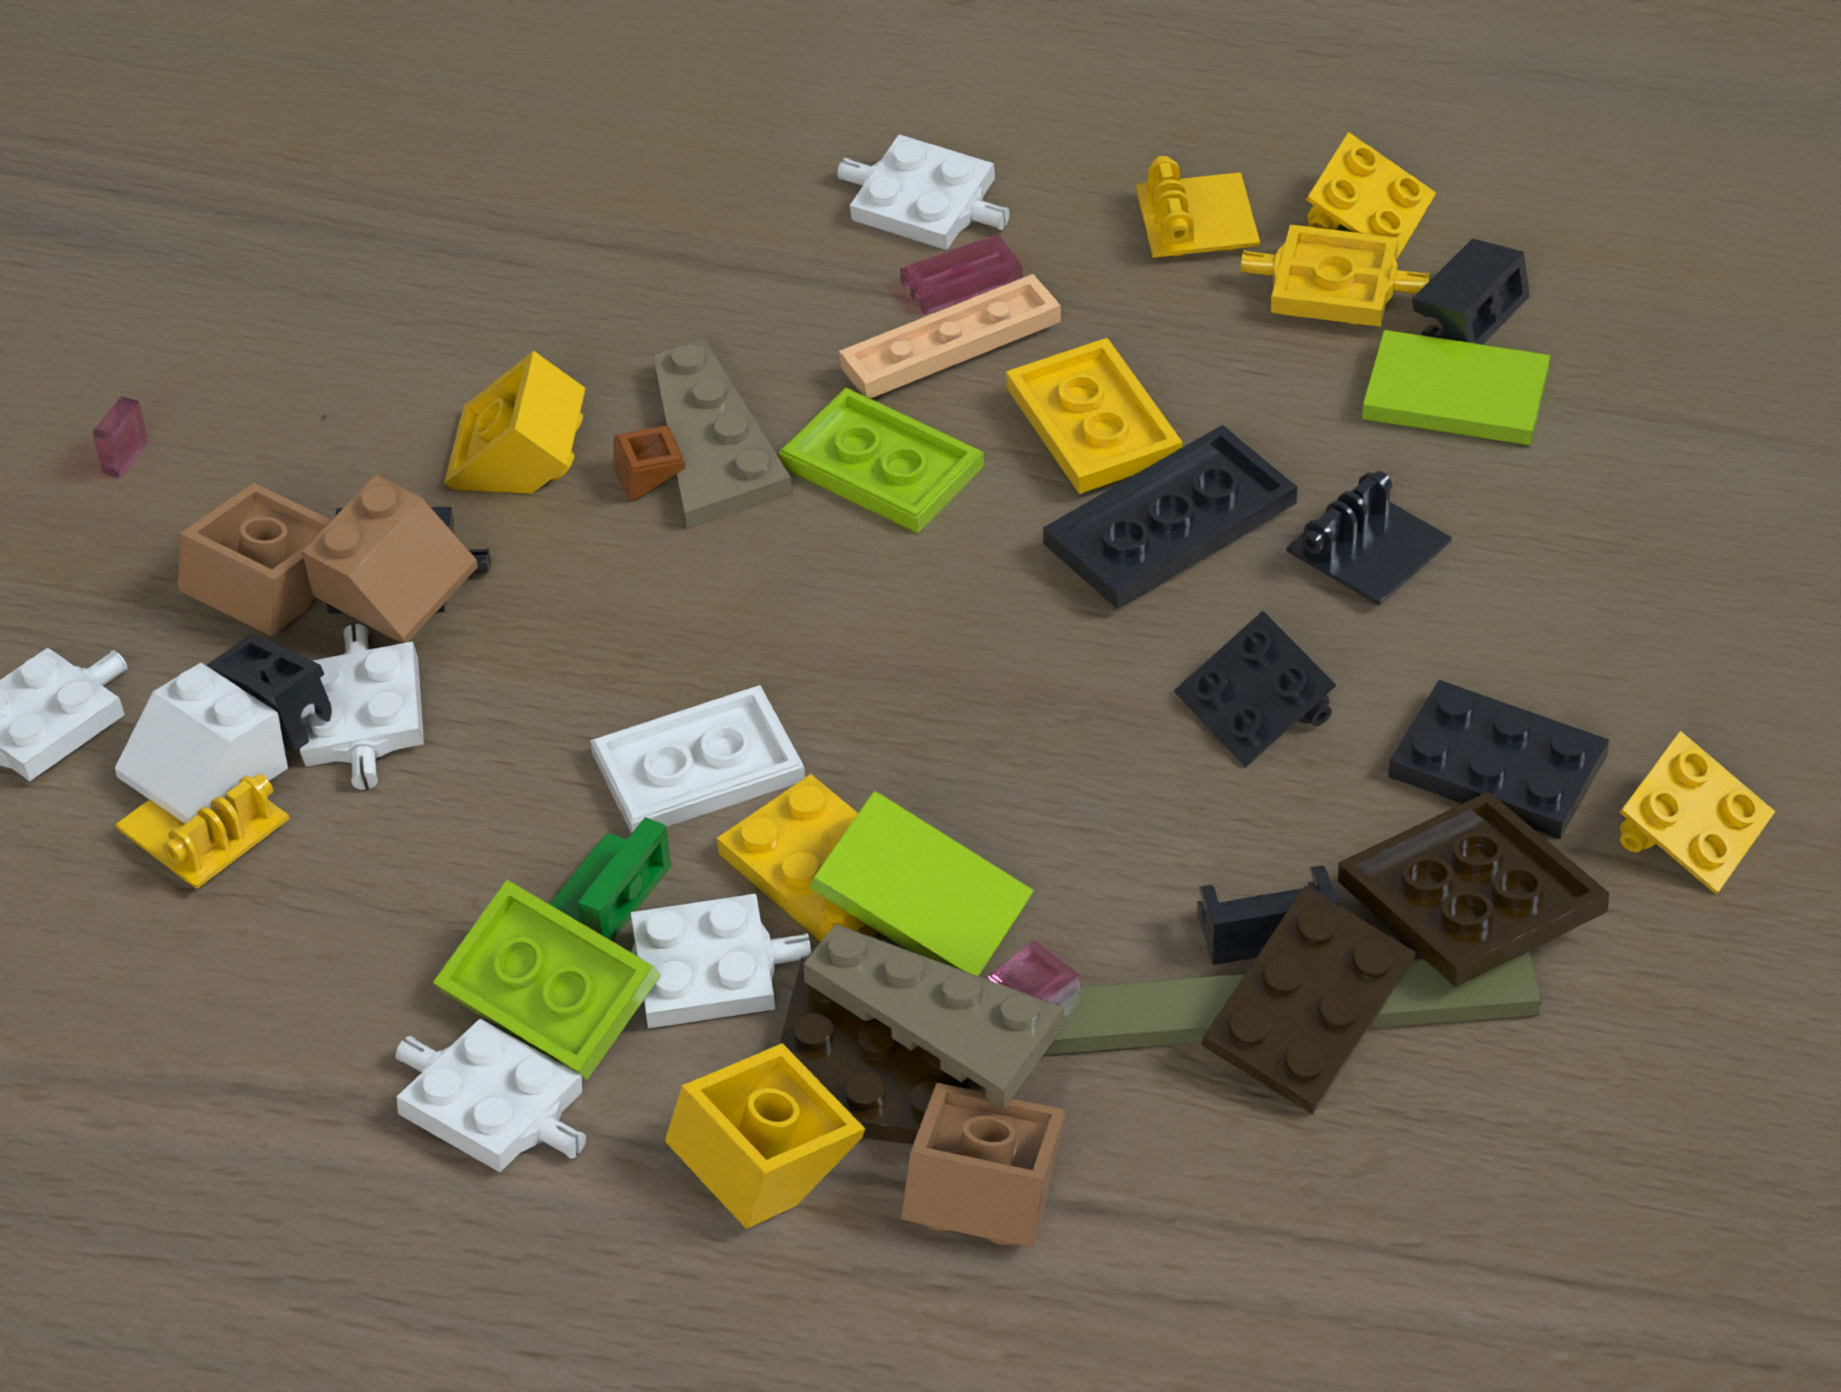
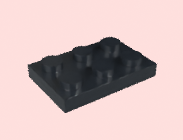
(1480, 745)

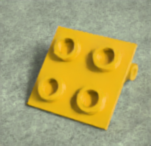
(1367, 194)
(1194, 211)
(1694, 813)
(213, 836)

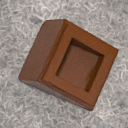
(646, 459)

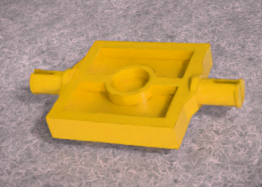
(1334, 275)

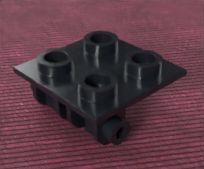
(1369, 540)
(1257, 689)

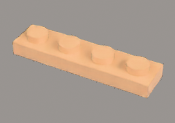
(949, 336)

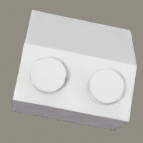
(199, 743)

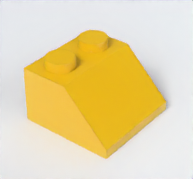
(517, 430)
(761, 1133)

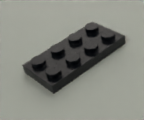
(1169, 516)

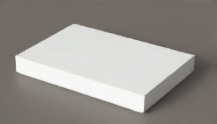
(698, 759)

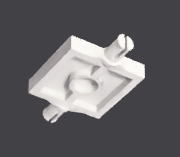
(923, 192)
(372, 705)
(54, 709)
(710, 959)
(490, 1095)

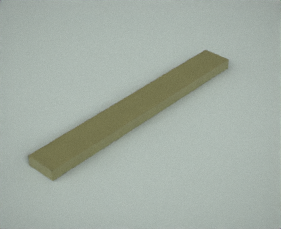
(1186, 1007)

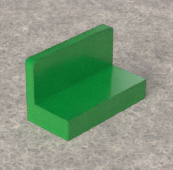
(616, 878)

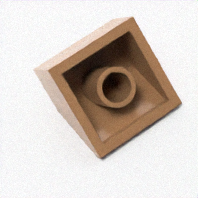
(251, 558)
(387, 560)
(982, 1166)

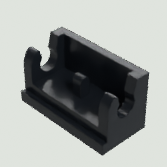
(1474, 292)
(278, 680)
(1243, 926)

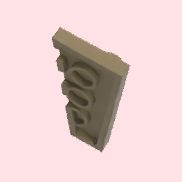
(722, 445)
(958, 1017)

